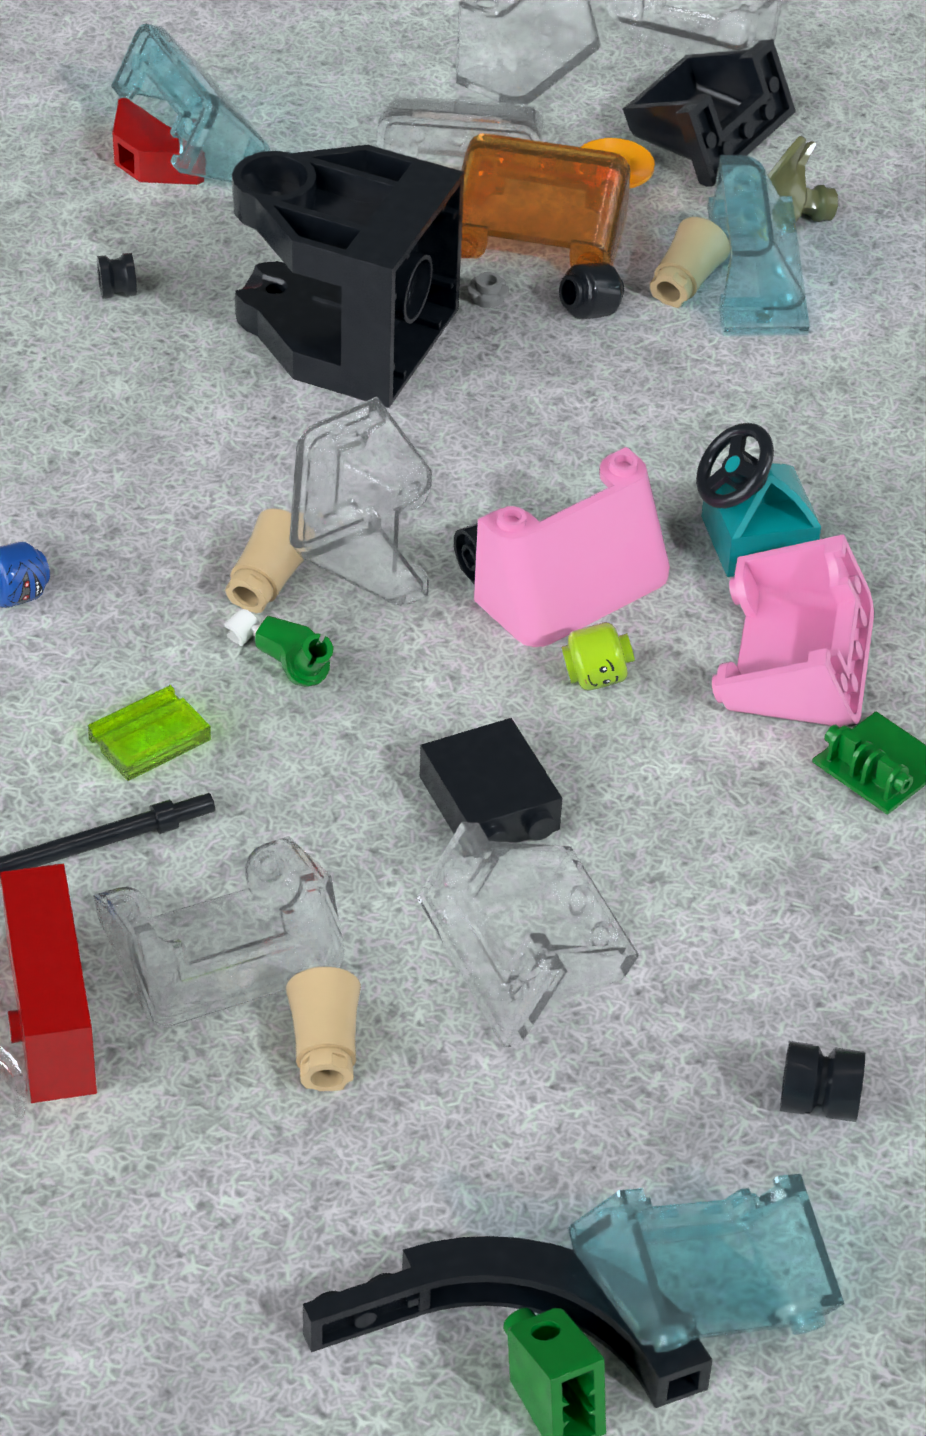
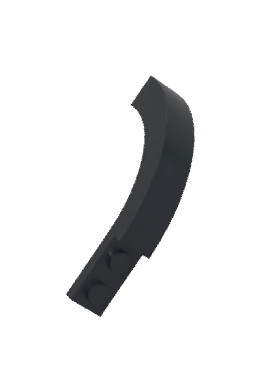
(509, 1275)

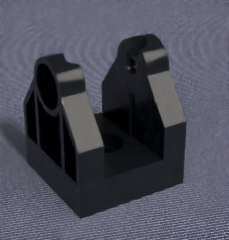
(364, 265)

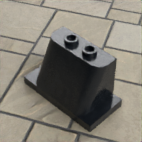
(714, 106)

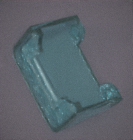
(208, 123)
(710, 1263)

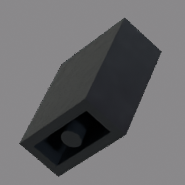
(491, 781)

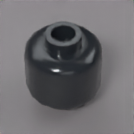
(591, 290)

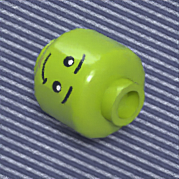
(597, 656)

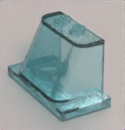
(764, 270)

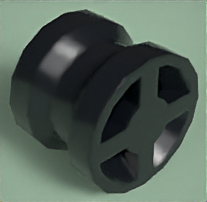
(116, 275)

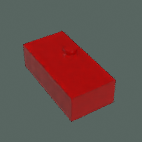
(48, 984)

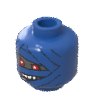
(22, 574)

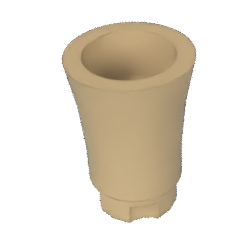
(691, 258)
(264, 562)
(324, 1025)

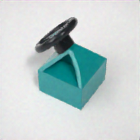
(752, 501)

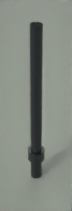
(161, 817)

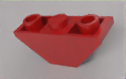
(145, 147)

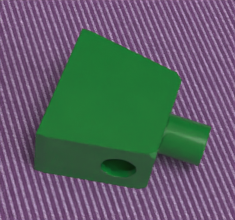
(551, 1355)

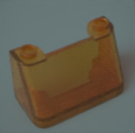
(544, 197)

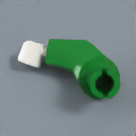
(292, 644)

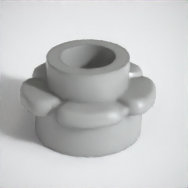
(488, 290)

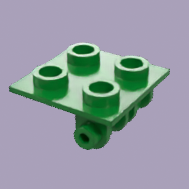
(875, 761)

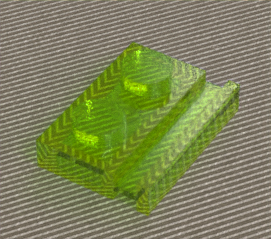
(149, 732)

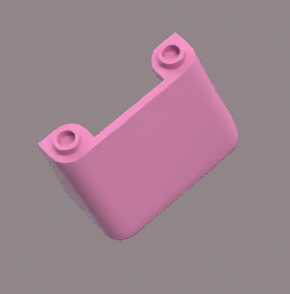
(575, 564)
(801, 635)

